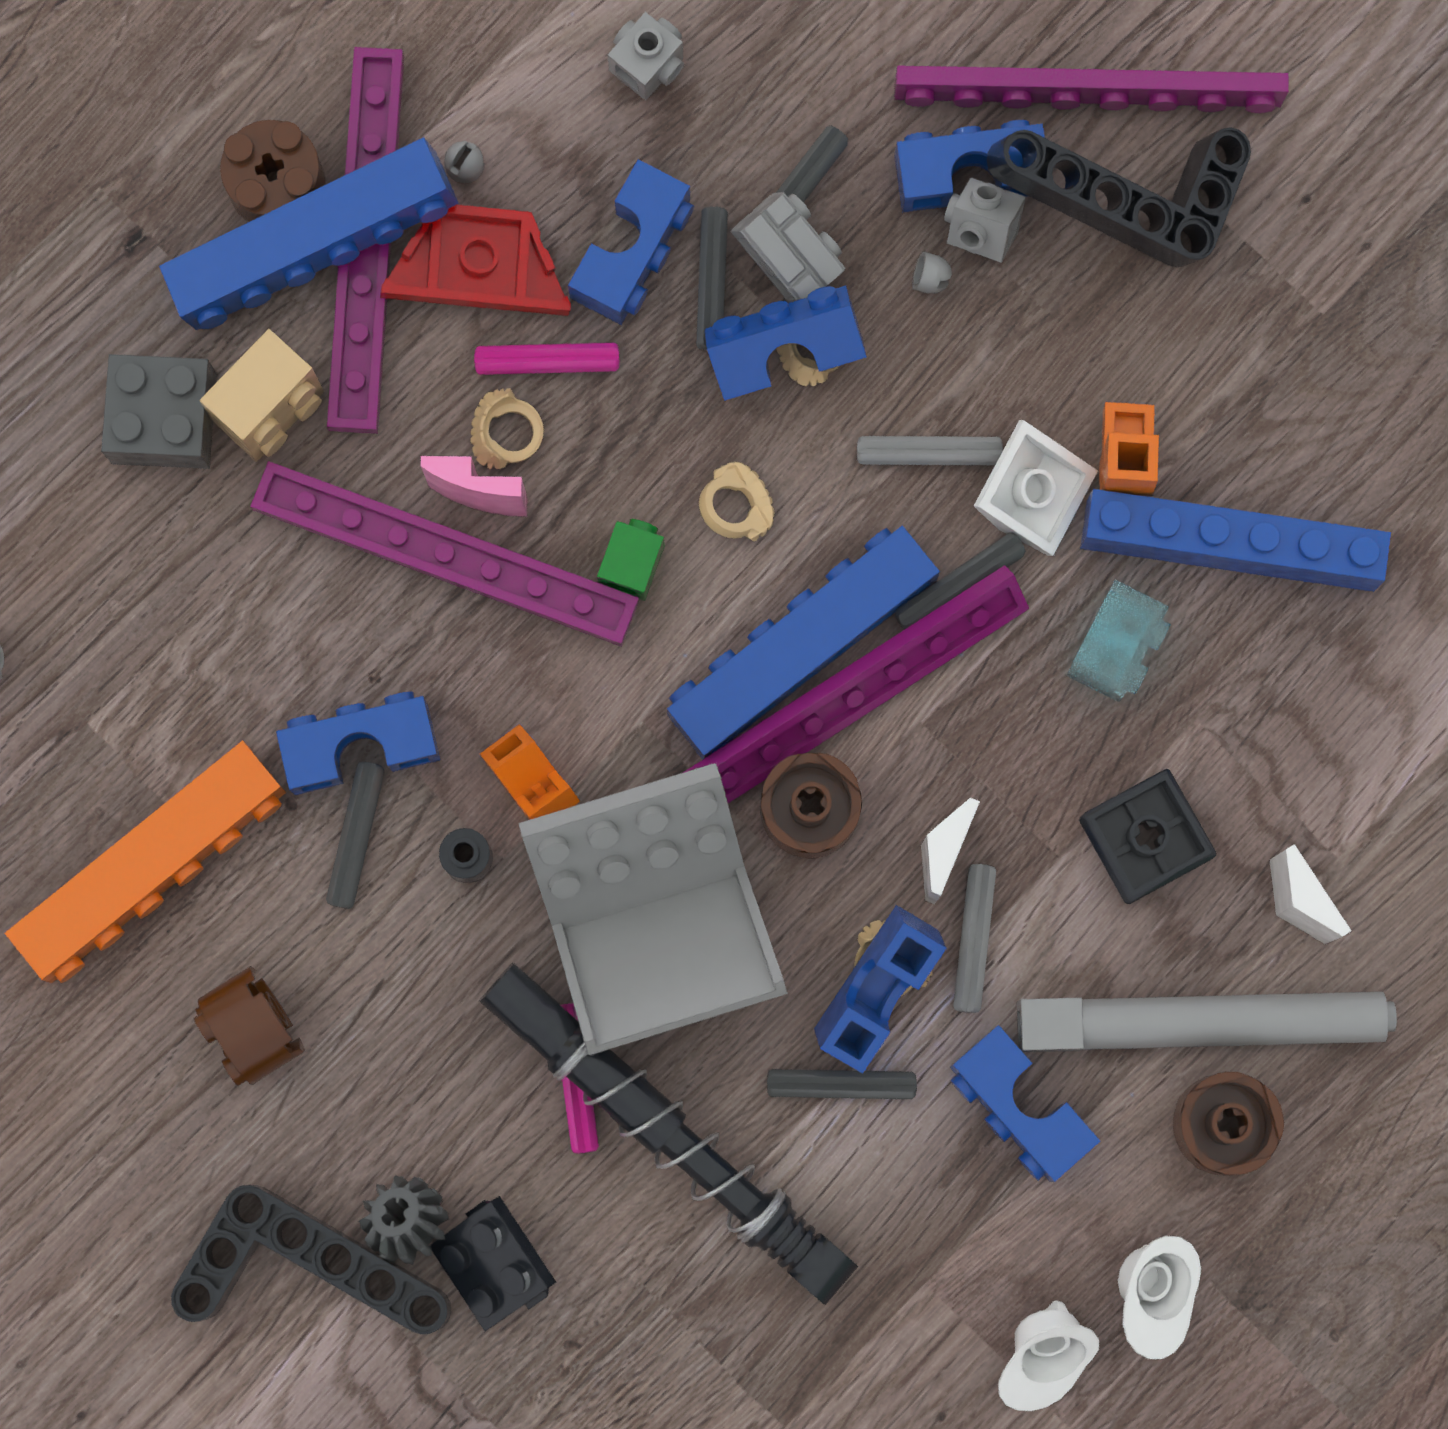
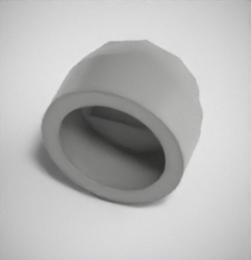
(472, 165)
(931, 274)

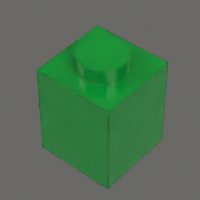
(632, 558)

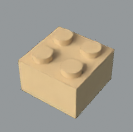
(263, 396)

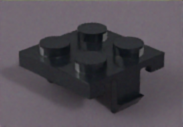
(493, 1263)

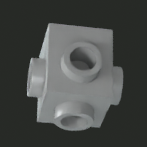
(646, 54)
(984, 219)

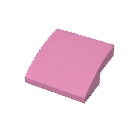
(458, 480)

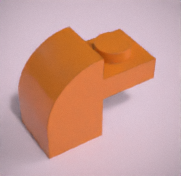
(1129, 449)
(528, 775)

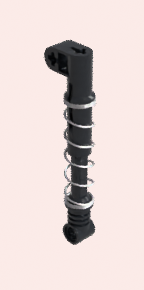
(659, 1126)

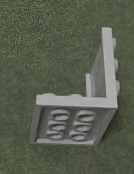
(652, 909)

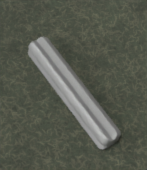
(928, 450)
(974, 938)

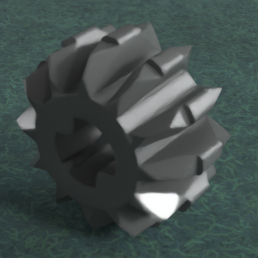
(403, 1239)

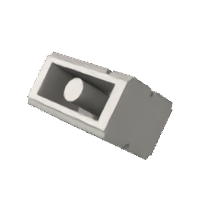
(788, 246)

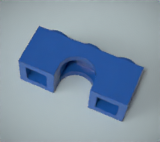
(929, 162)
(615, 281)
(820, 323)
(314, 748)
(860, 1012)
(1048, 1143)

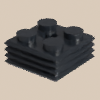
(1156, 805)

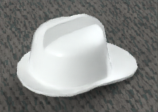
(1159, 1295)
(1047, 1358)

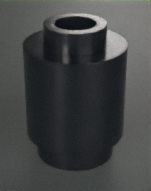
(473, 869)

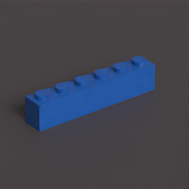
(309, 235)
(1235, 540)
(802, 642)

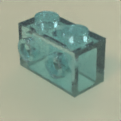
(1118, 642)

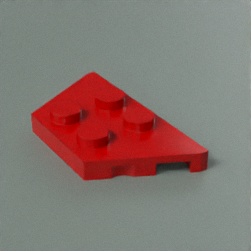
(479, 261)

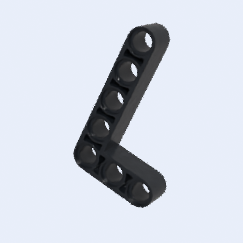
(1126, 197)
(309, 1256)

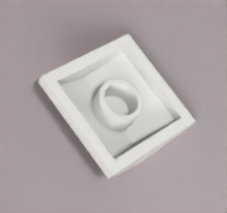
(1035, 489)
(942, 848)
(1302, 898)

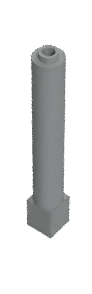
(1203, 1021)

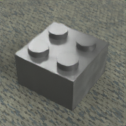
(157, 412)

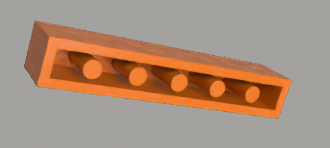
(145, 864)

